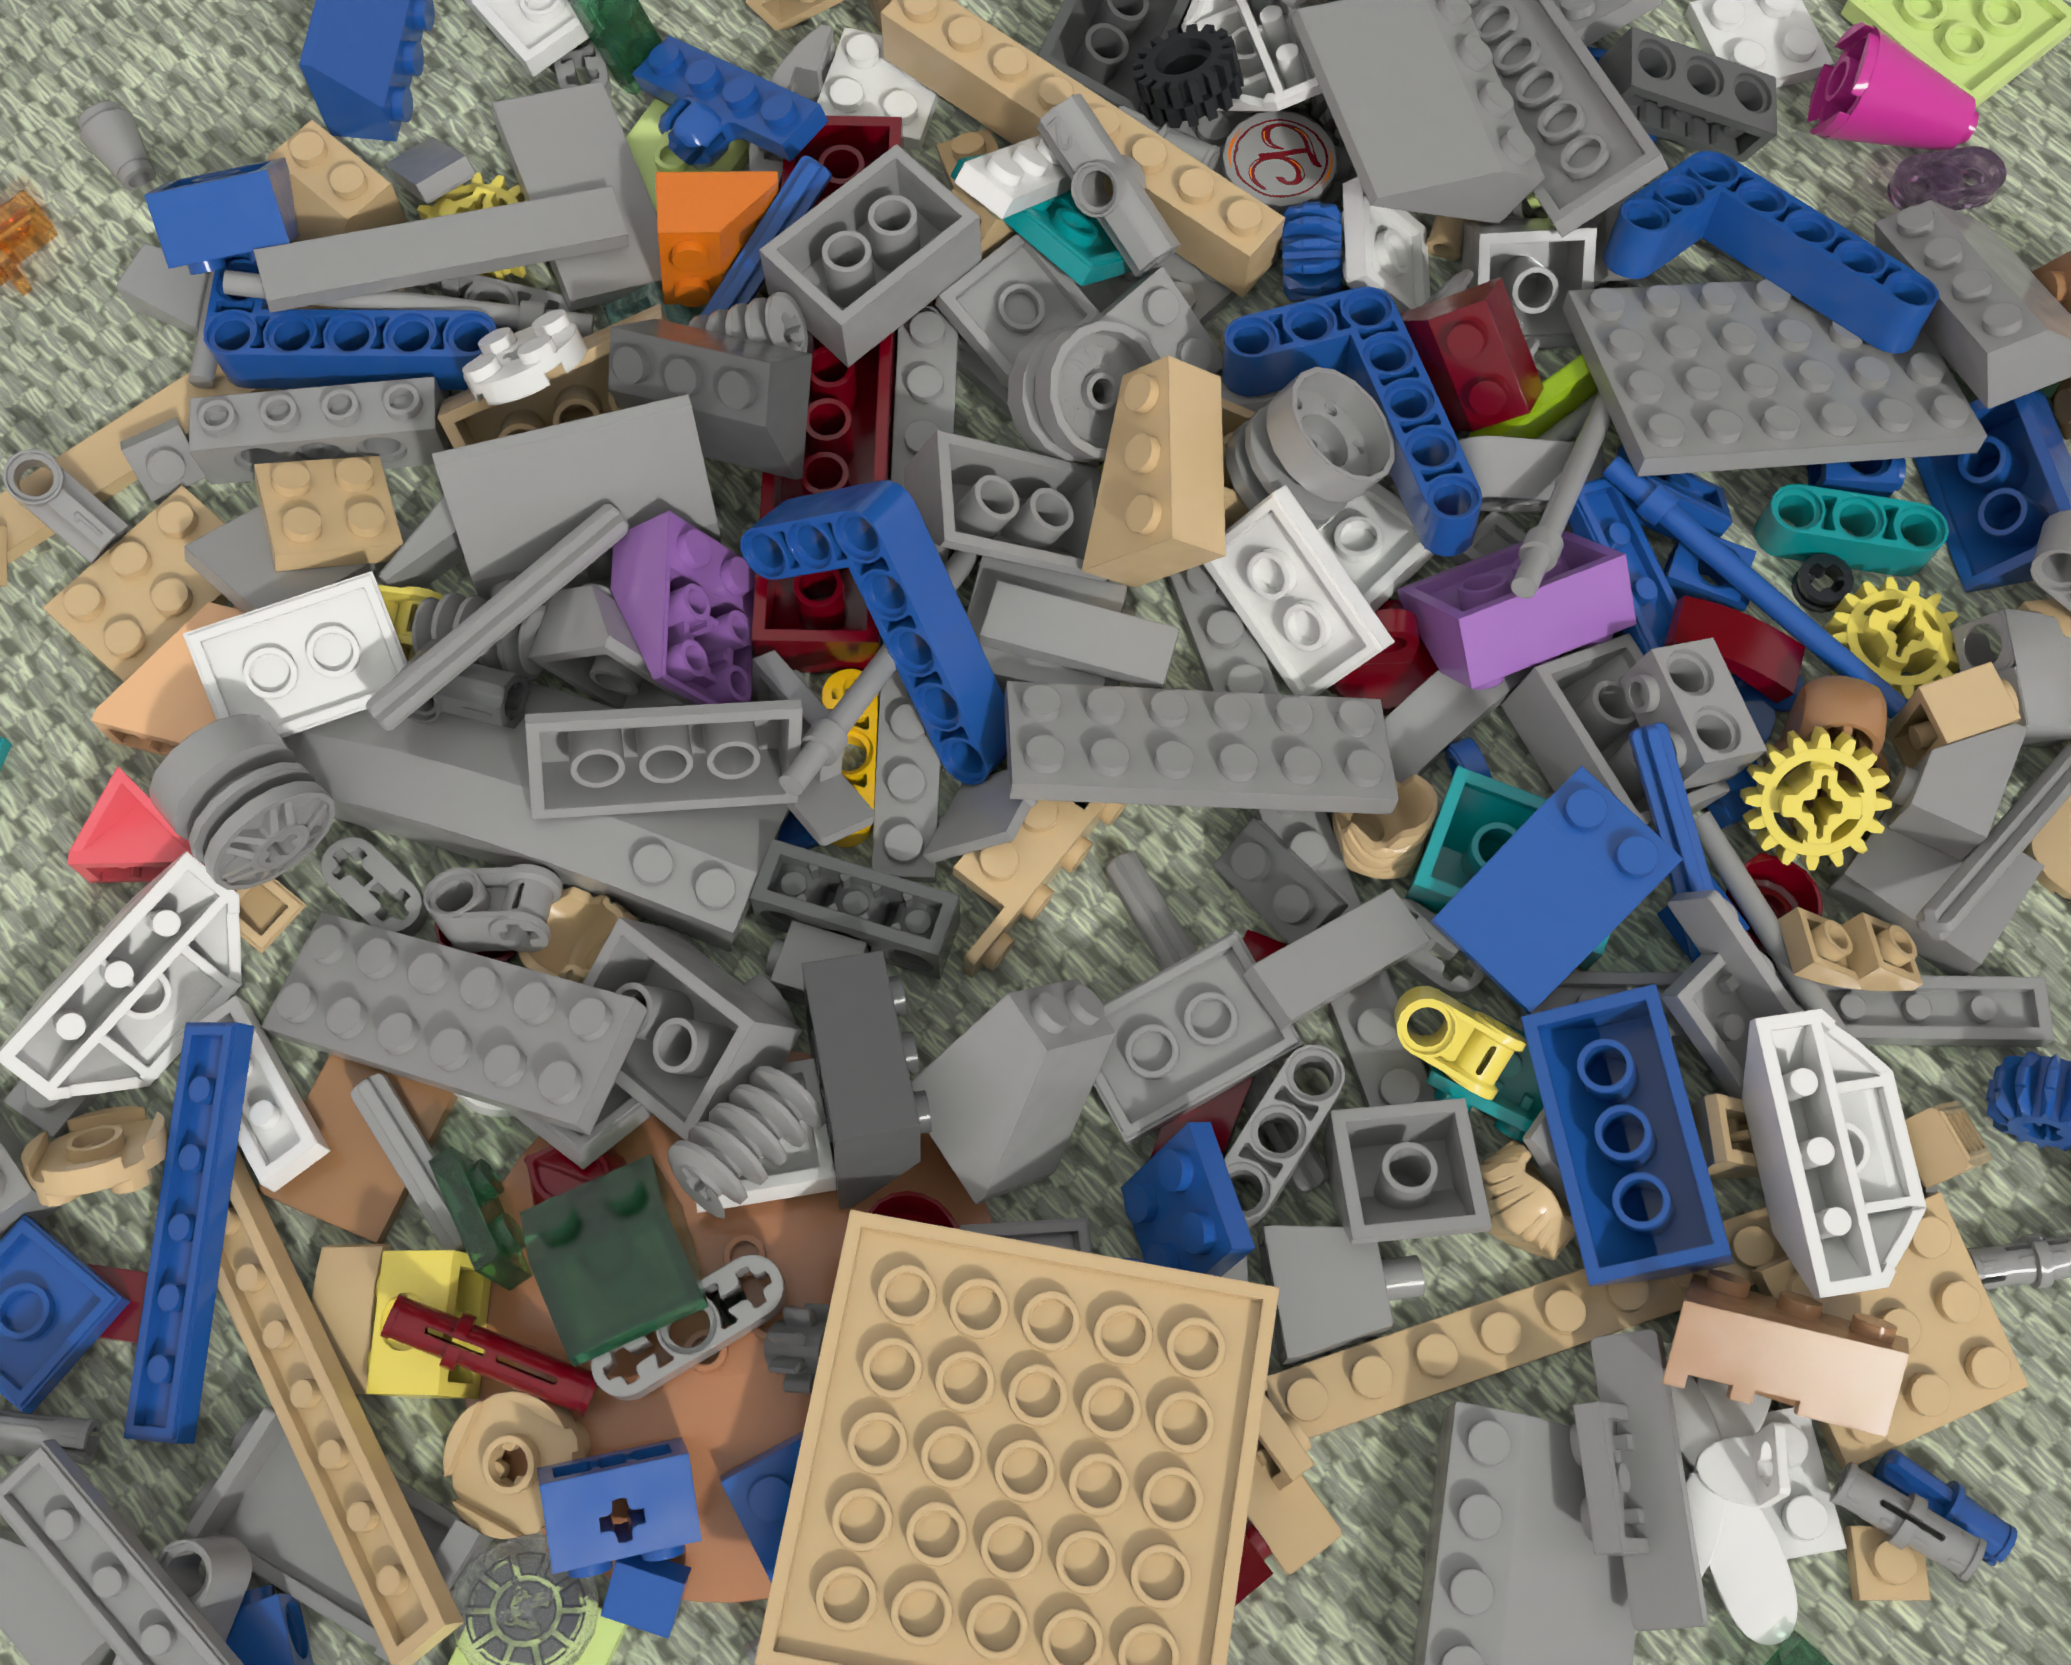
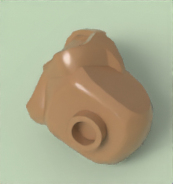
(1838, 706)

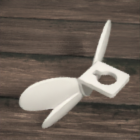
(1726, 1501)

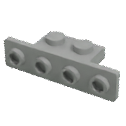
(829, 804)
(1722, 986)
(1638, 1483)

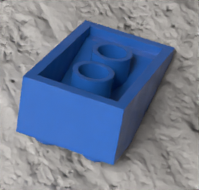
(1556, 890)

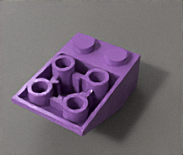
(687, 608)

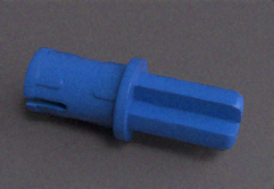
(1949, 1502)

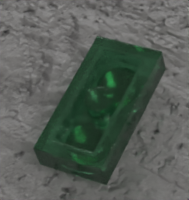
(620, 35)
(488, 1232)

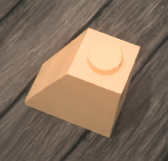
(163, 696)

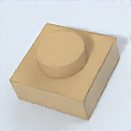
(1882, 1570)

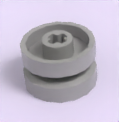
(1069, 387)

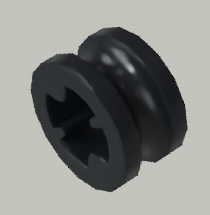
(1817, 567)

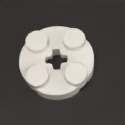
(517, 362)

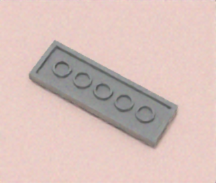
(1568, 108)
(1197, 748)
(457, 1021)

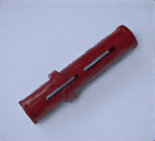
(409, 1325)

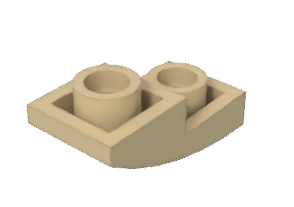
(1851, 955)
(347, 1303)

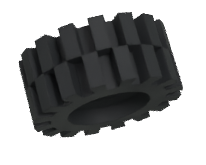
(1188, 76)

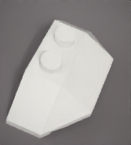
(1267, 49)
(128, 994)
(1830, 1152)

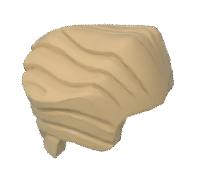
(1389, 844)
(578, 933)
(1524, 1206)

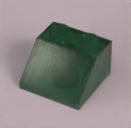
(613, 1259)

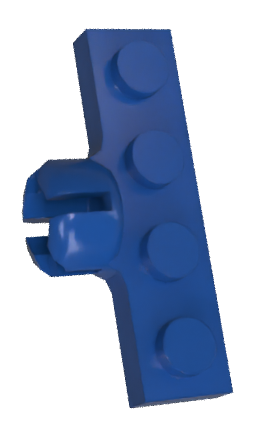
(723, 103)

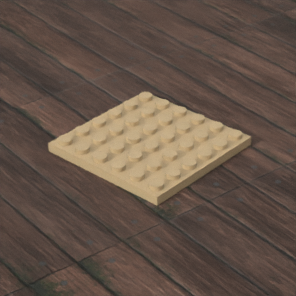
(1020, 1458)

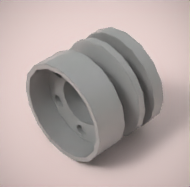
(1315, 438)
(241, 801)

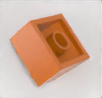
(704, 227)

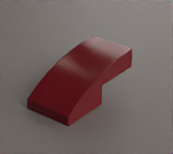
(1749, 646)

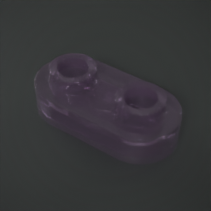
(1942, 175)

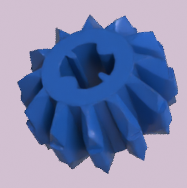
(1312, 251)
(2032, 1099)

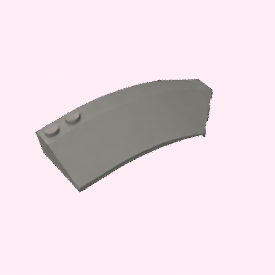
(469, 793)

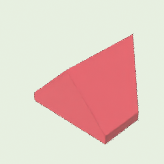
(125, 837)

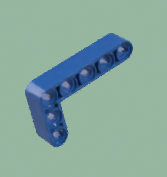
(1776, 238)
(1368, 342)
(336, 345)
(913, 604)

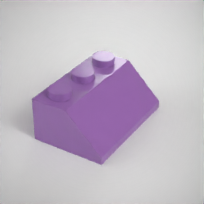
(1487, 632)

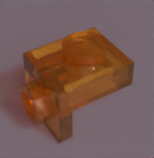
(22, 232)

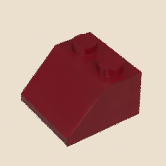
(1475, 356)

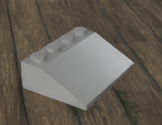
(1420, 106)
(535, 487)
(1509, 1552)

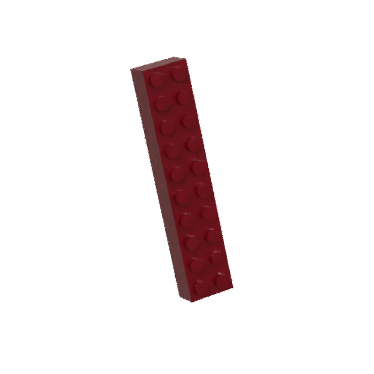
(821, 617)

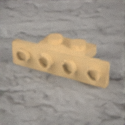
(1018, 872)
(1280, 1497)

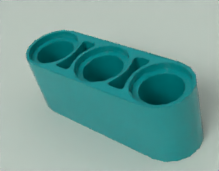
(1876, 522)

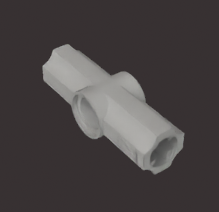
(1086, 156)

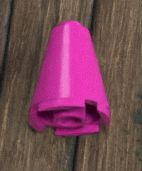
(1888, 97)

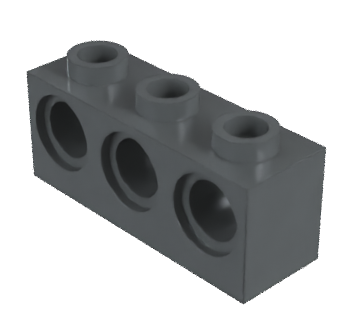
(1693, 95)
(889, 913)

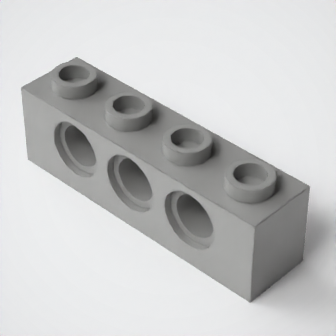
(317, 424)

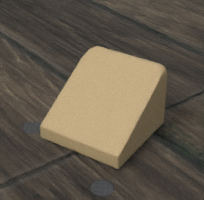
(266, 913)

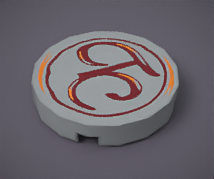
(1280, 159)

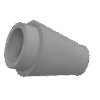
(116, 143)

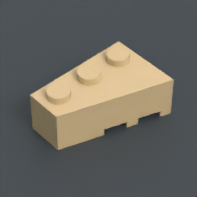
(1160, 477)

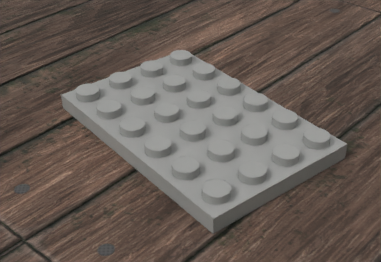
(1758, 381)

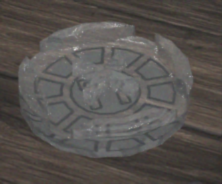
(521, 1610)

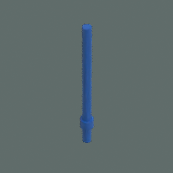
(1660, 507)

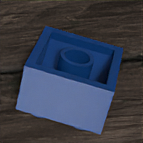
(223, 214)

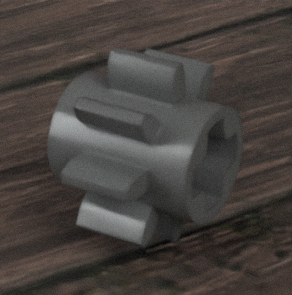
(795, 1345)

